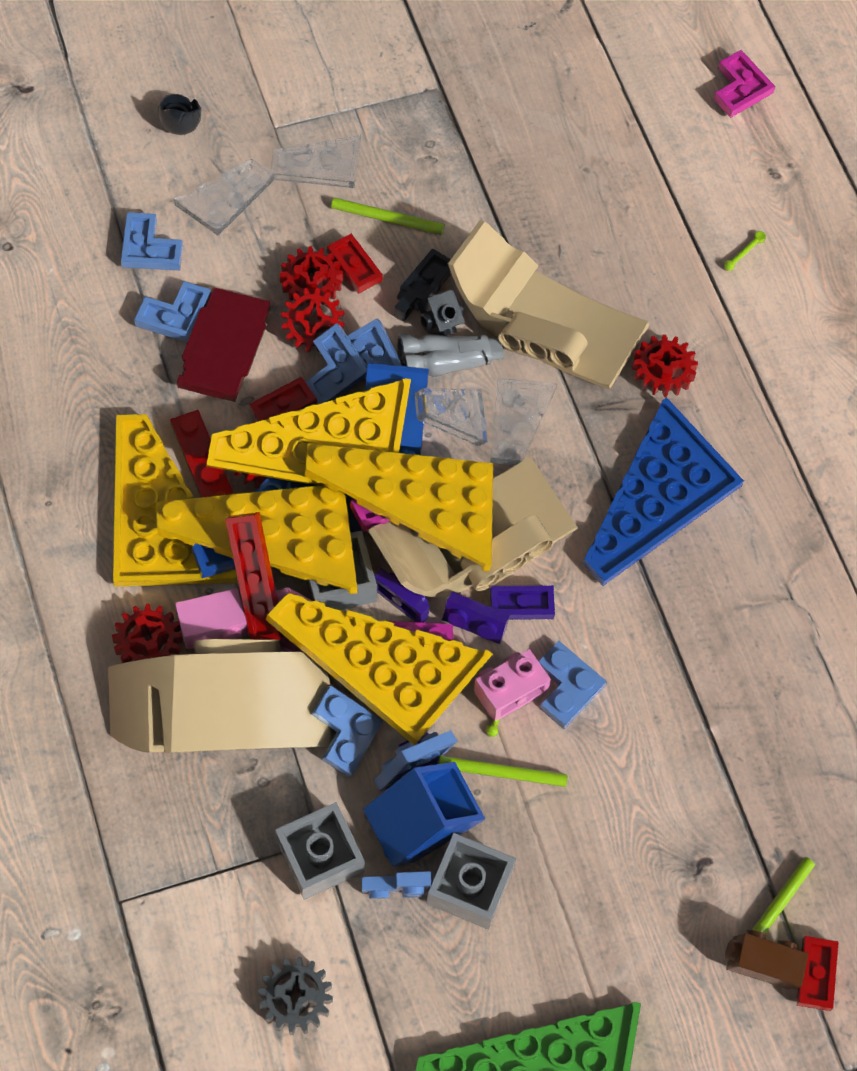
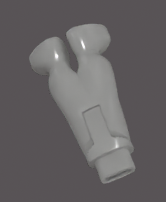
(448, 353)

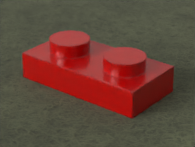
(355, 263)
(285, 399)
(819, 974)

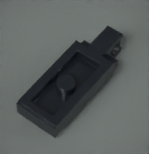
(422, 283)

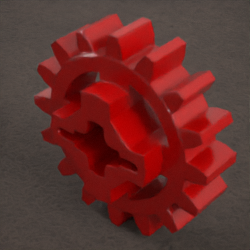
(296, 273)
(298, 317)
(662, 362)
(134, 643)

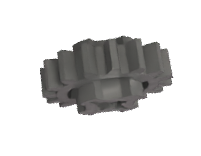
(281, 995)

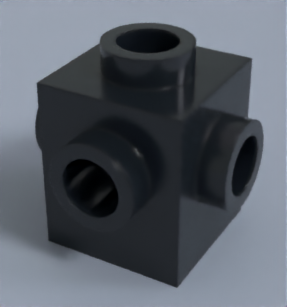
(441, 313)

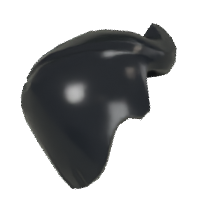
(179, 114)

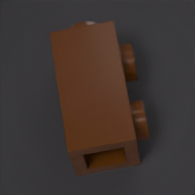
(766, 960)

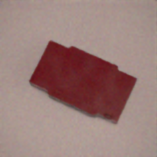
(223, 344)

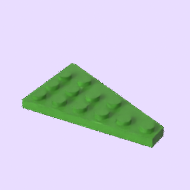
(575, 1044)

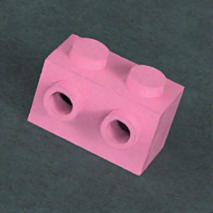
(212, 617)
(511, 684)

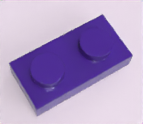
(524, 601)
(410, 603)
(475, 617)

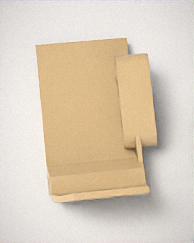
(539, 314)
(524, 526)
(218, 699)

